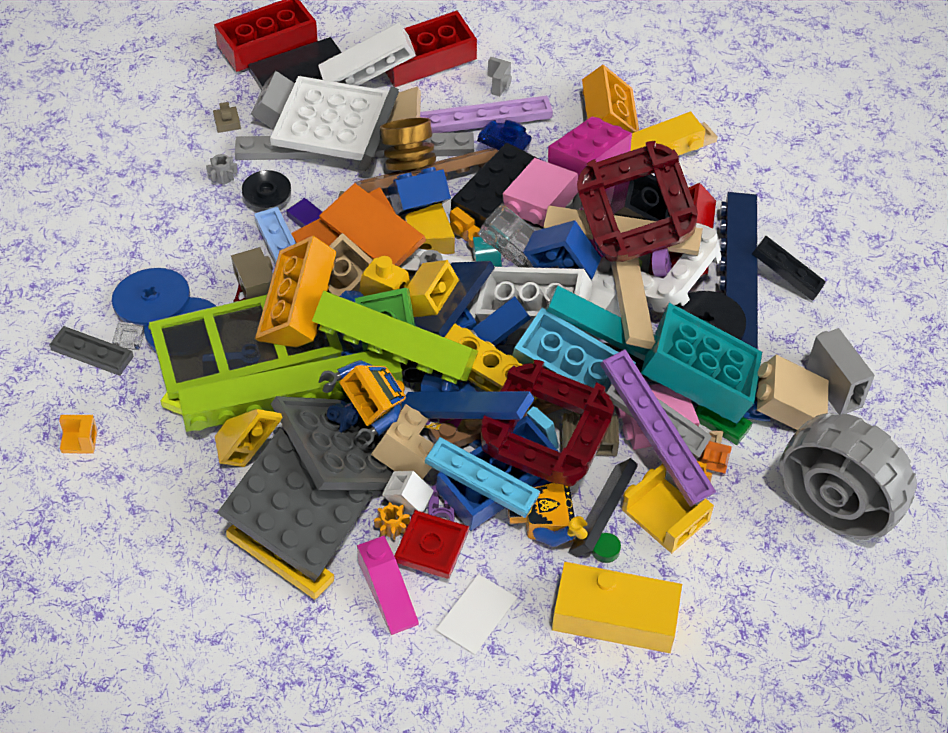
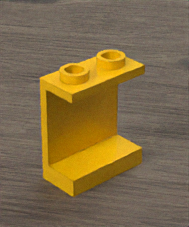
(664, 510)

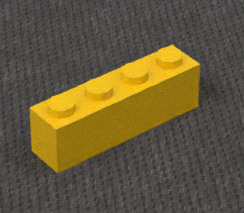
(678, 133)

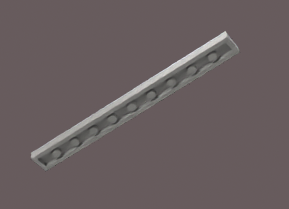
(261, 149)

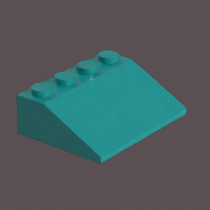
(703, 364)

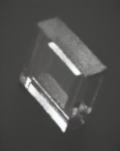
(128, 335)

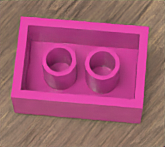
(587, 142)

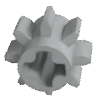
(222, 169)

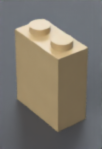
(790, 392)

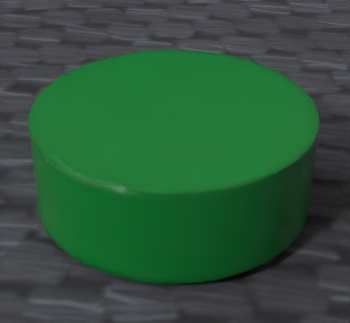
(607, 548)

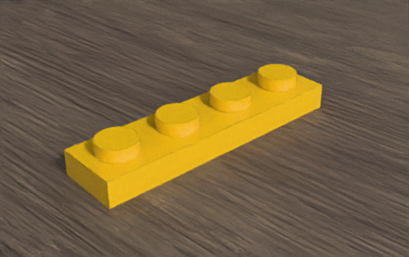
(277, 564)

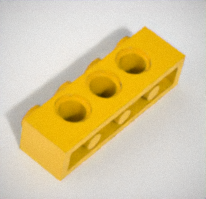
(484, 377)

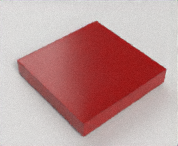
(431, 544)

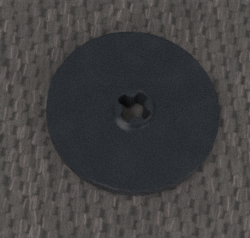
(718, 310)

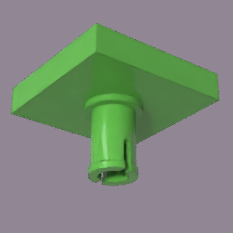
(392, 303)

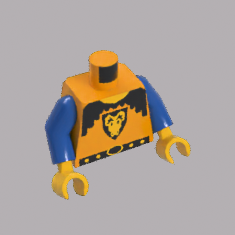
(552, 516)

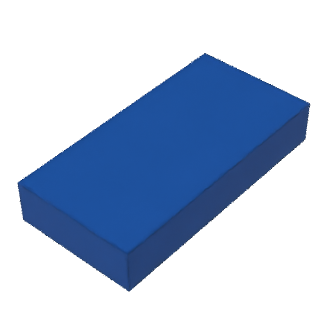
(502, 322)

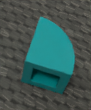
(485, 252)

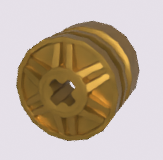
(408, 138)

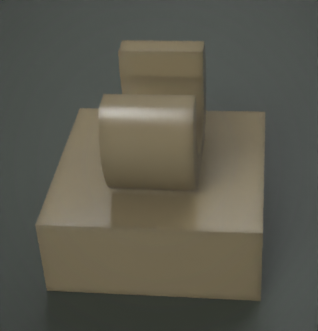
(226, 118)

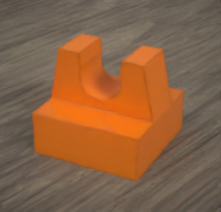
(716, 456)

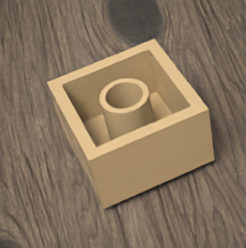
(348, 266)

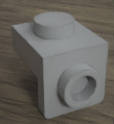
(501, 75)

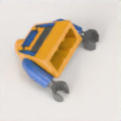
(373, 394)

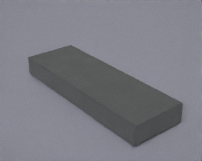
(91, 350)

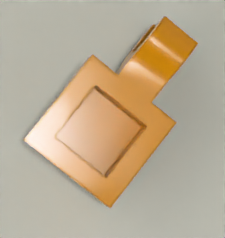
(463, 225)

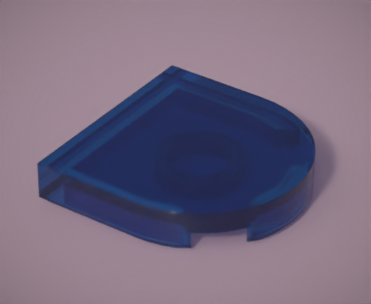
(497, 134)

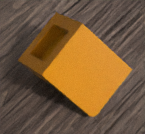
(78, 434)

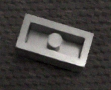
(272, 99)

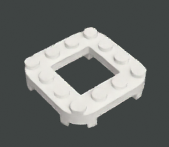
(681, 276)

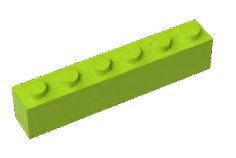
(394, 336)

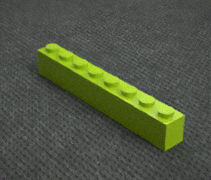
(221, 400)

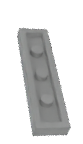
(693, 436)

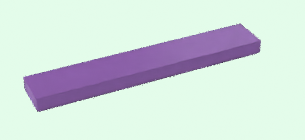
(658, 428)

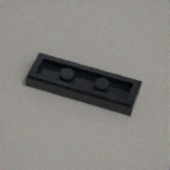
(789, 267)

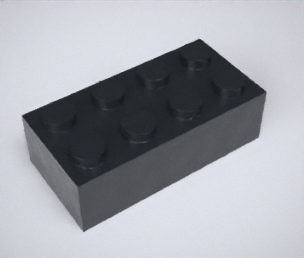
(486, 188)

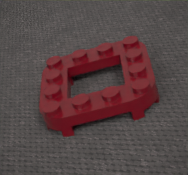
(626, 167)
(537, 459)

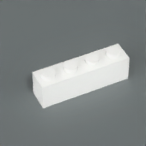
(369, 57)

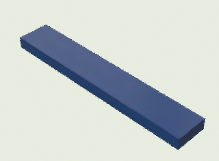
(470, 404)

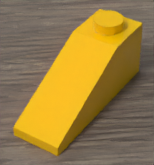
(244, 435)

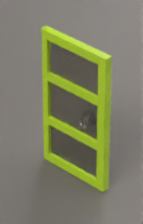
(222, 346)

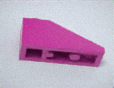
(386, 584)

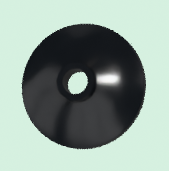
(266, 189)

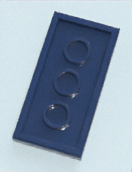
(471, 278)

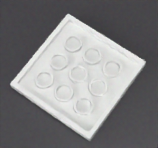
(328, 118)

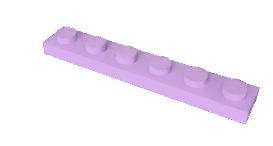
(480, 115)

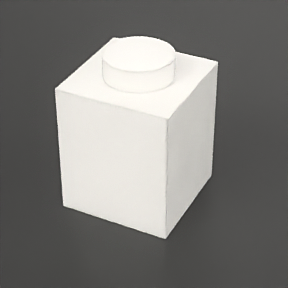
(408, 490)

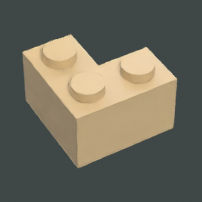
(403, 446)

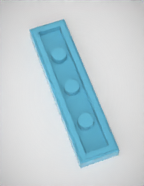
(482, 477)

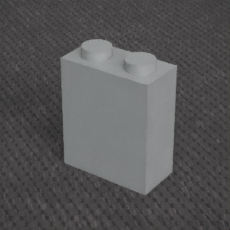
(841, 364)

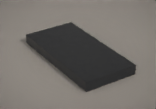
(296, 62)

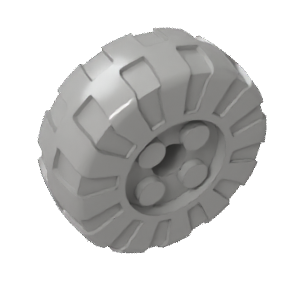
(848, 476)

